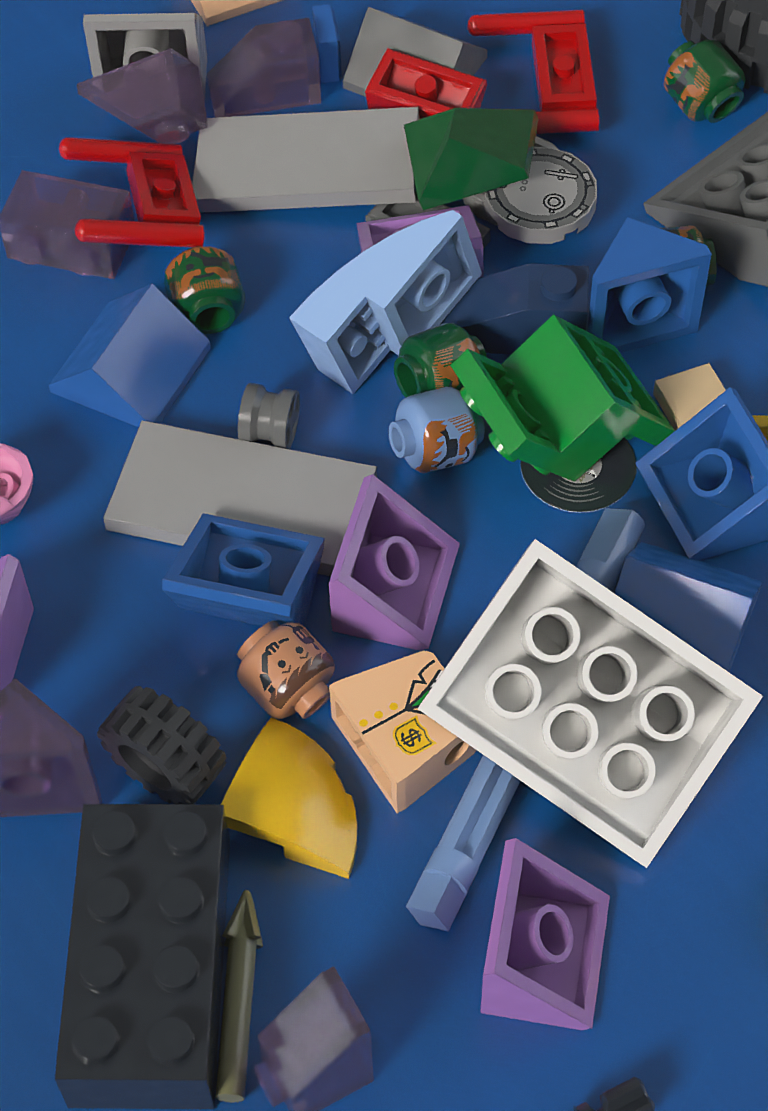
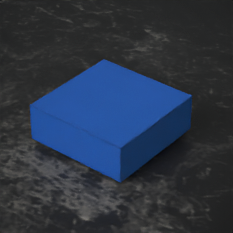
(327, 43)

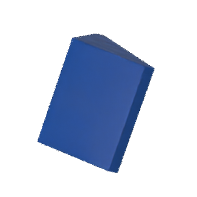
(648, 287)
(133, 359)
(713, 479)
(245, 572)
(690, 599)

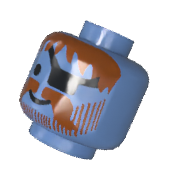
(435, 430)

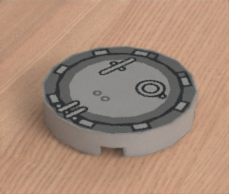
(547, 204)

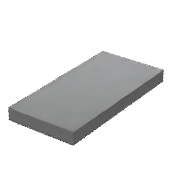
(304, 160)
(186, 472)

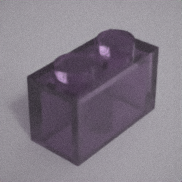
(42, 221)

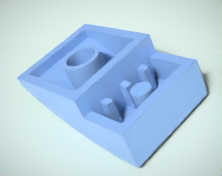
(386, 297)

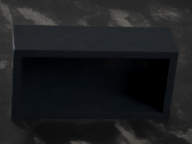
(145, 958)

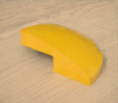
(294, 799)

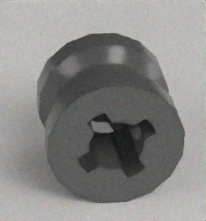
(269, 415)

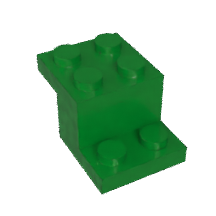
(560, 400)

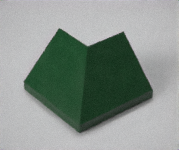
(469, 152)

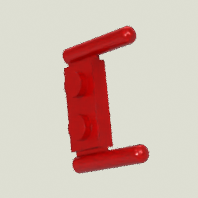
(560, 64)
(159, 190)

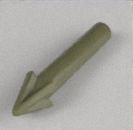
(242, 940)

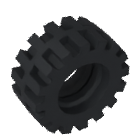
(162, 746)

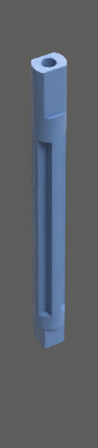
(492, 787)

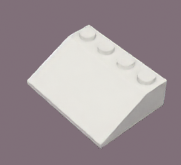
(590, 702)

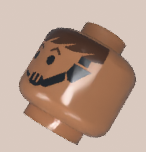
(285, 670)

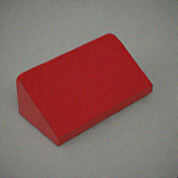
(414, 82)

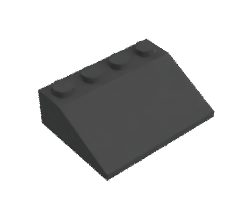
(726, 202)

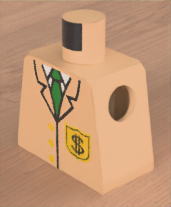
(390, 735)

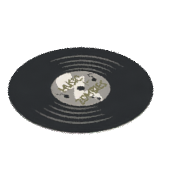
(596, 489)

